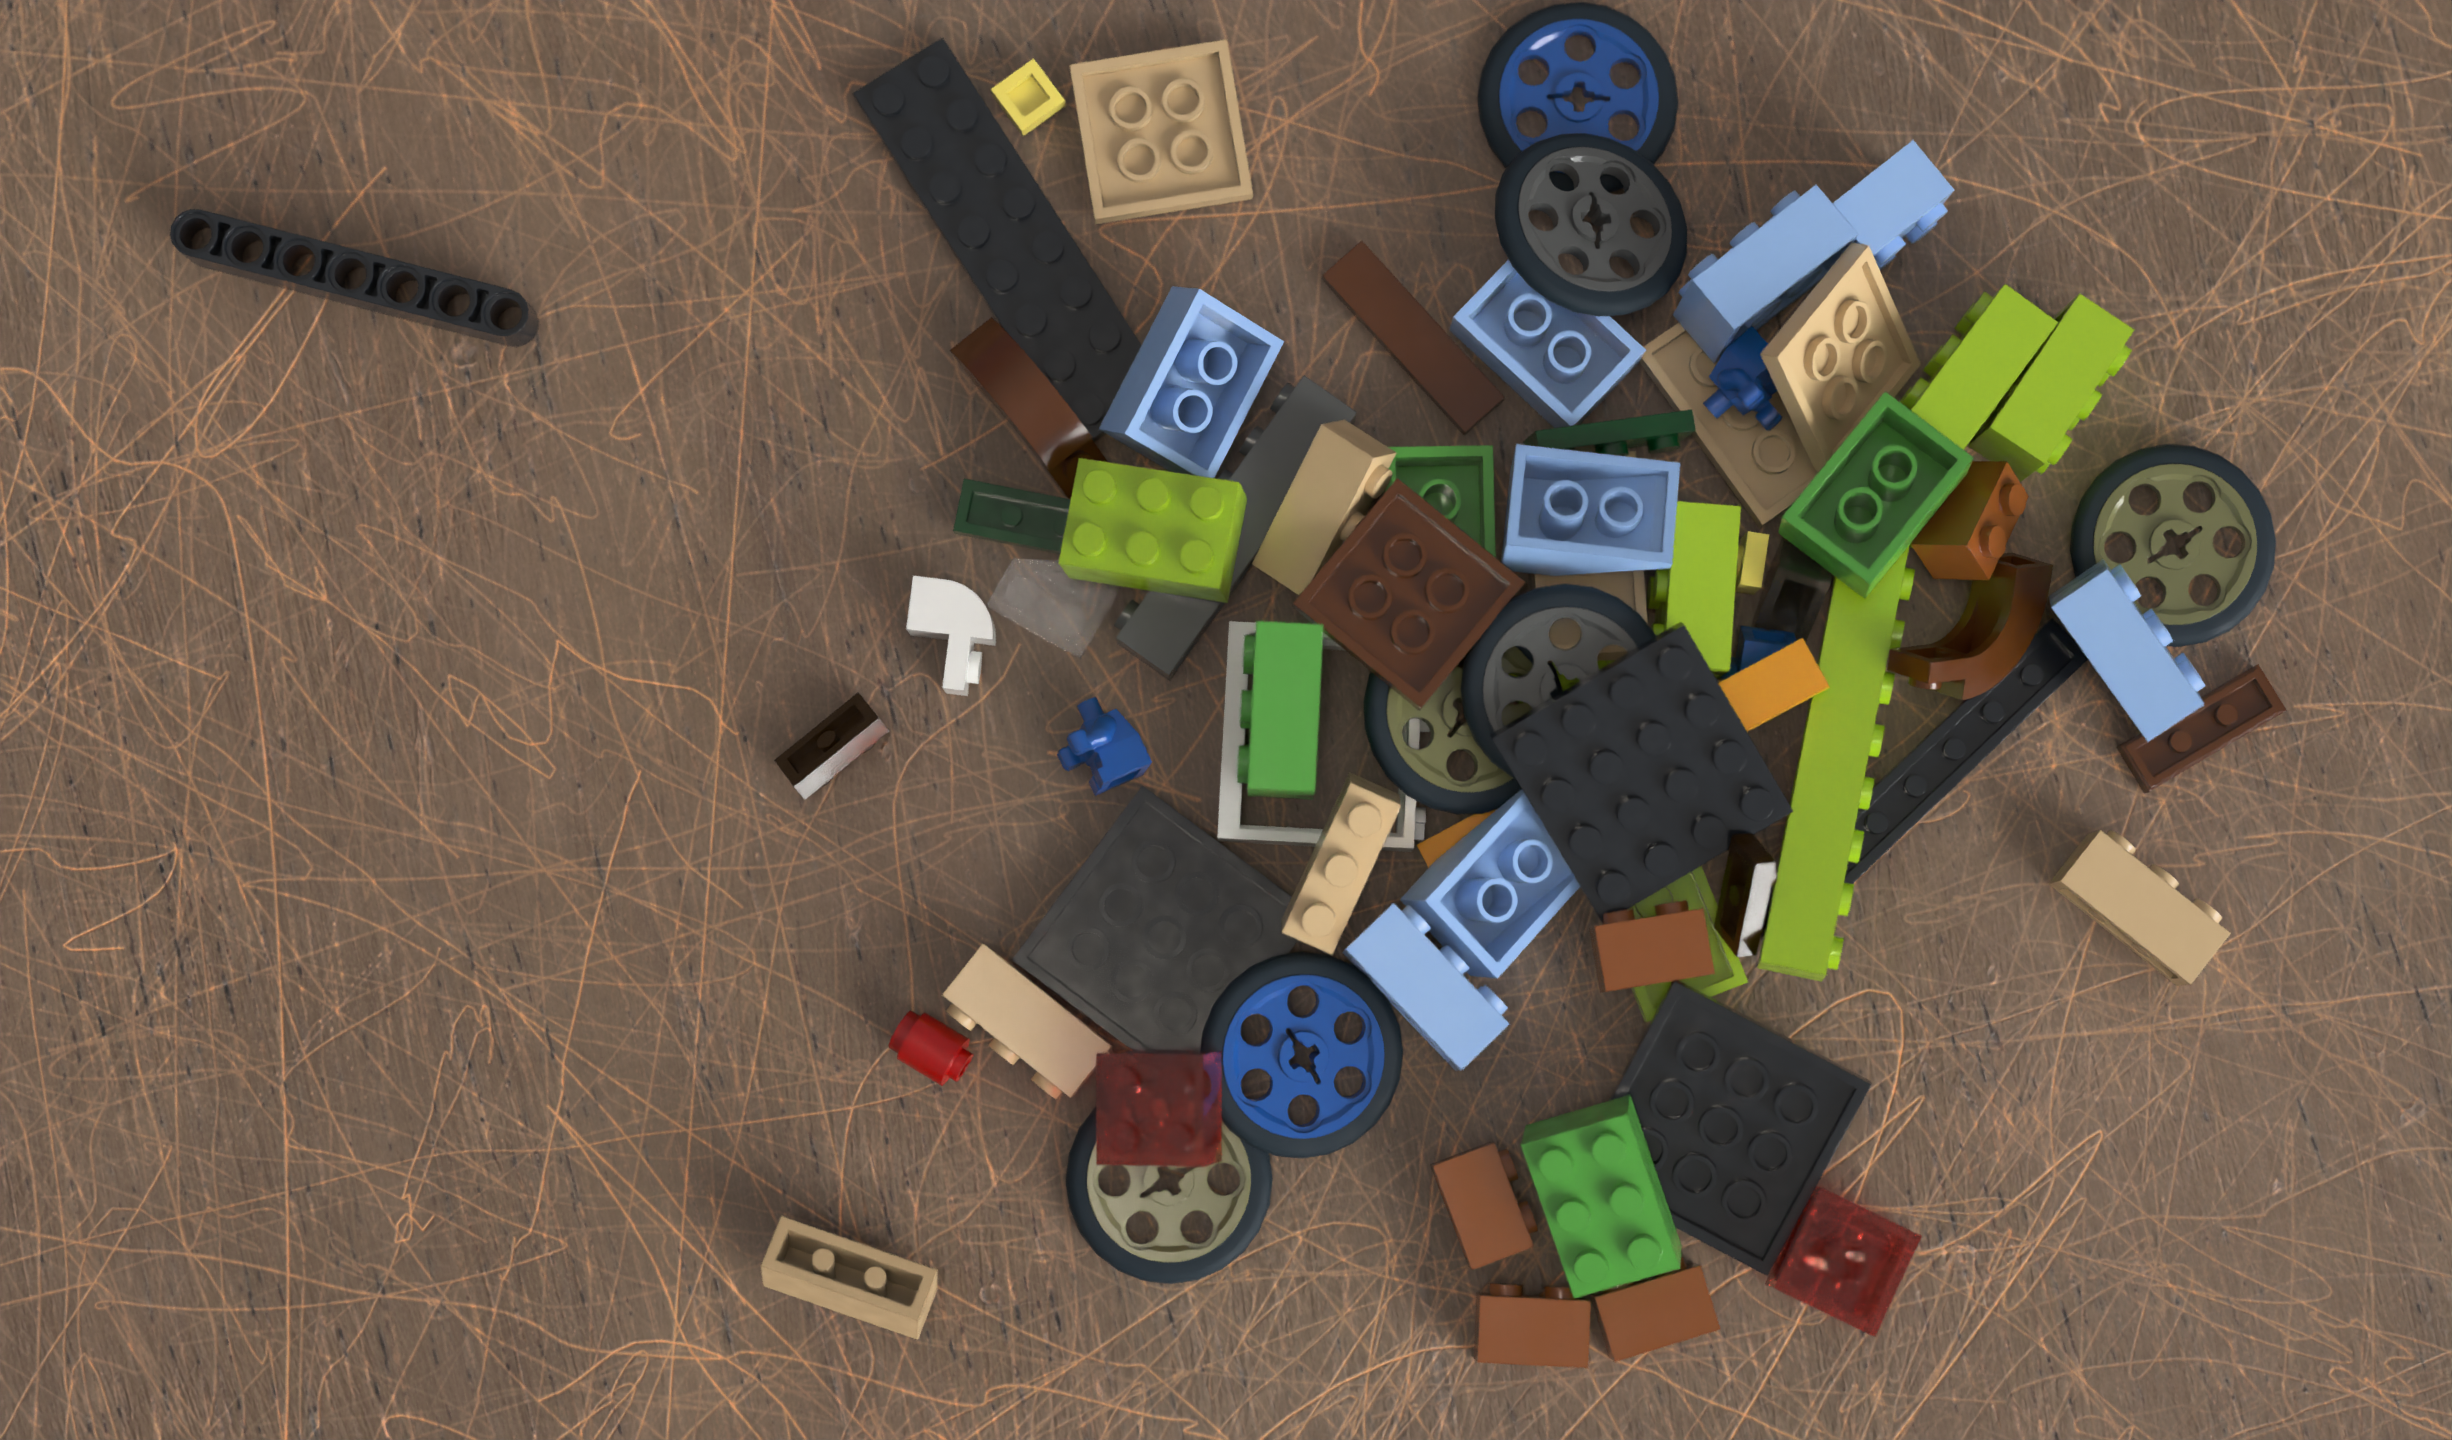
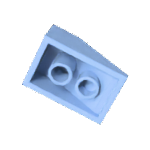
(1588, 512)
(1494, 888)

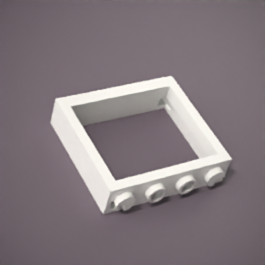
(1410, 819)

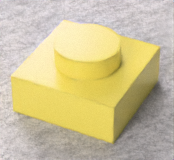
(1028, 97)
(1751, 562)

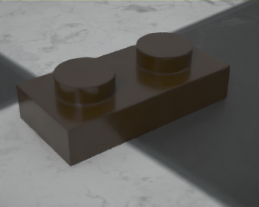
(831, 746)
(1745, 894)

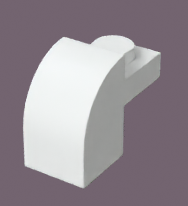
(954, 614)

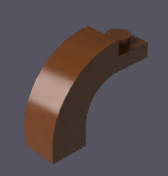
(1027, 402)
(1989, 635)

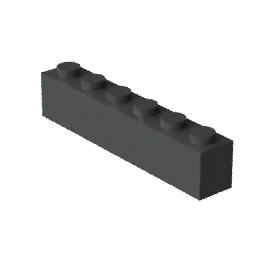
(1168, 626)

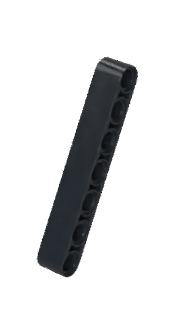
(334, 263)

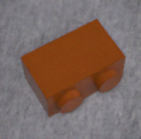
(1973, 524)
(1651, 948)
(1484, 1205)
(1655, 1312)
(1532, 1327)

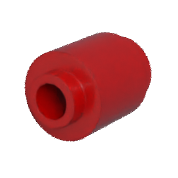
(931, 1047)

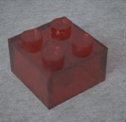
(1159, 1107)
(1844, 1261)

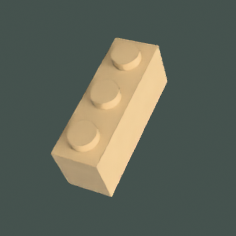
(1324, 503)
(1341, 863)
(2141, 906)
(1024, 1023)
(849, 1277)

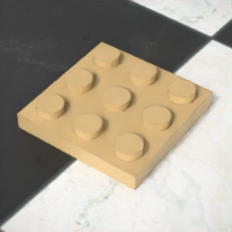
(1161, 131)
(1840, 353)

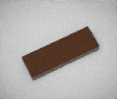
(2226, 717)

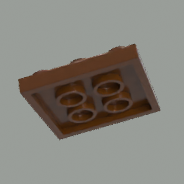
(1408, 594)

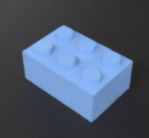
(1763, 270)
(1543, 351)
(1191, 383)
(2128, 648)
(1428, 986)

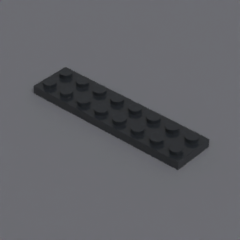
(1002, 228)

